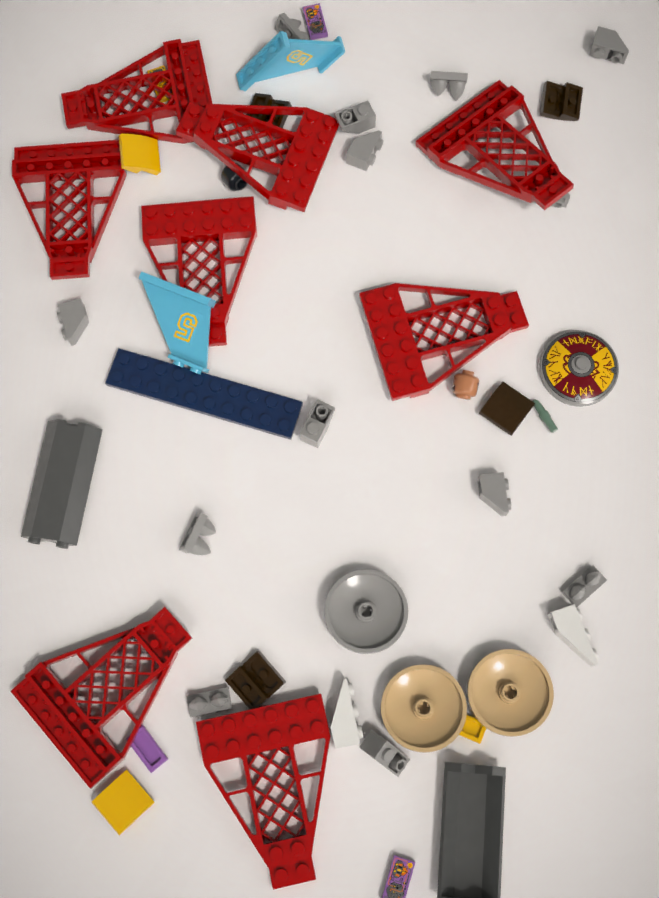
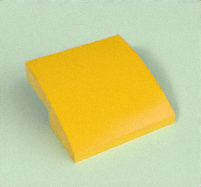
(139, 153)
(122, 802)

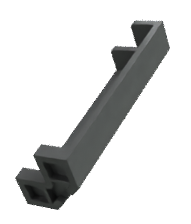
(61, 483)
(471, 831)

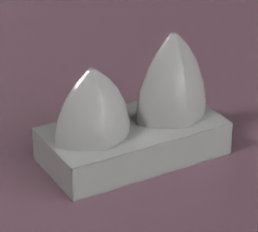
(291, 27)
(456, 82)
(193, 543)
(584, 586)
(209, 702)

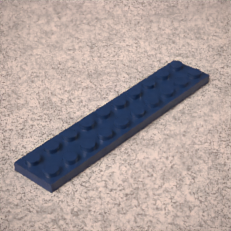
(204, 394)

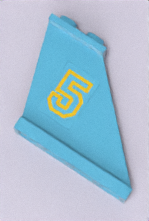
(289, 56)
(183, 320)

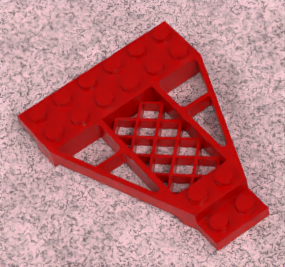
(185, 74)
(475, 121)
(304, 156)
(67, 164)
(207, 223)
(395, 338)
(65, 719)
(262, 731)

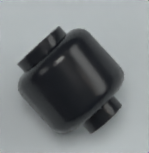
(232, 180)

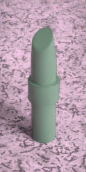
(545, 416)

